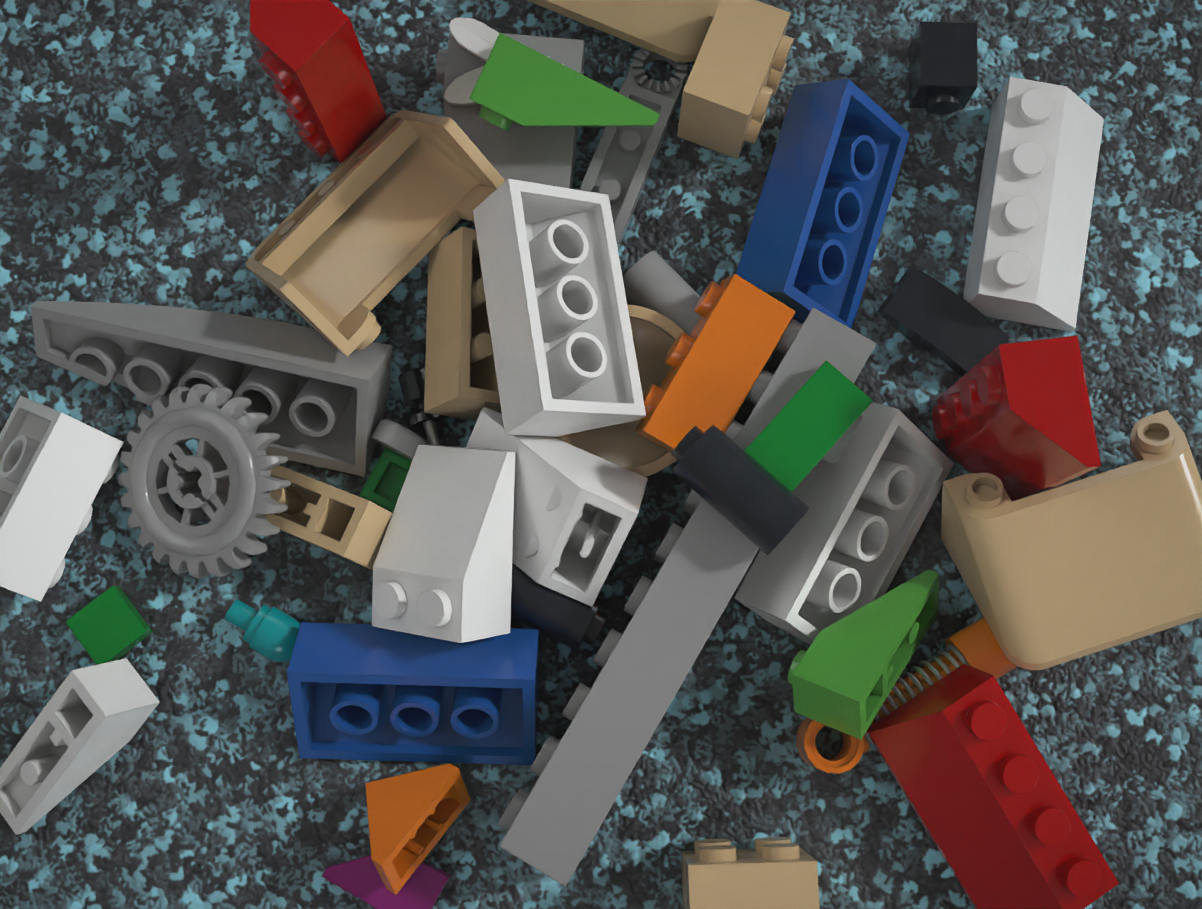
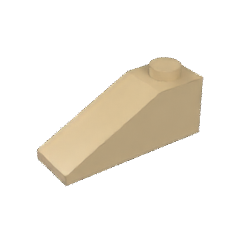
(330, 517)

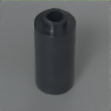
(737, 487)
(554, 612)

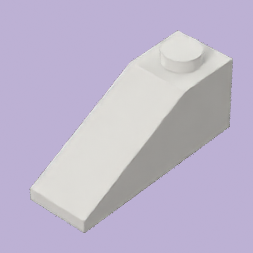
(71, 738)

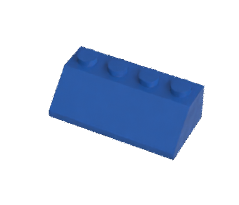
(824, 200)
(414, 696)

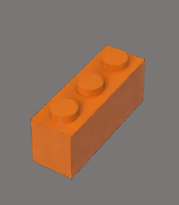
(715, 363)

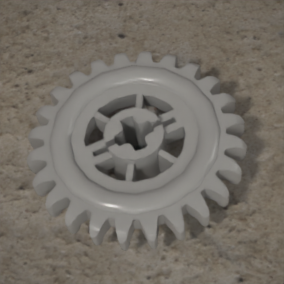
(225, 485)

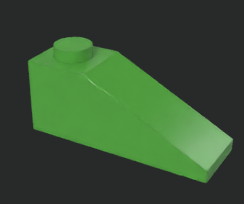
(541, 92)
(861, 656)

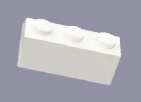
(46, 491)

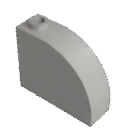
(523, 153)

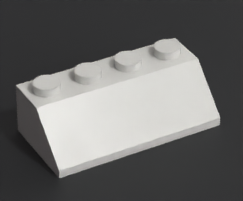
(1034, 205)
(556, 310)
(855, 527)

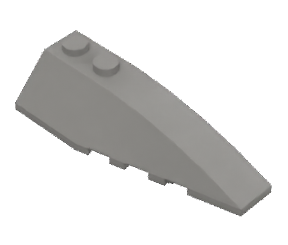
(309, 389)

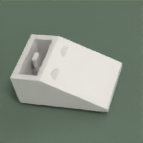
(567, 508)

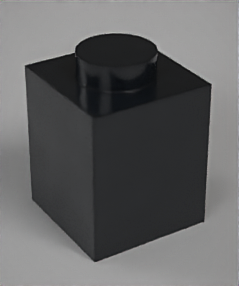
(942, 66)

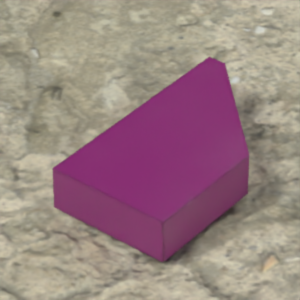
(363, 881)

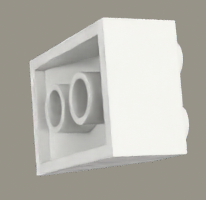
(449, 547)

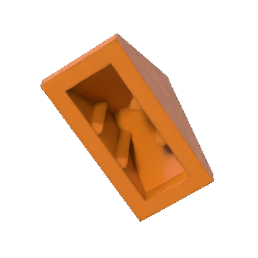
(410, 817)

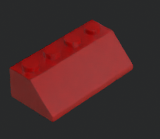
(317, 72)
(1022, 416)
(990, 797)

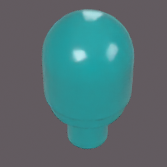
(267, 630)

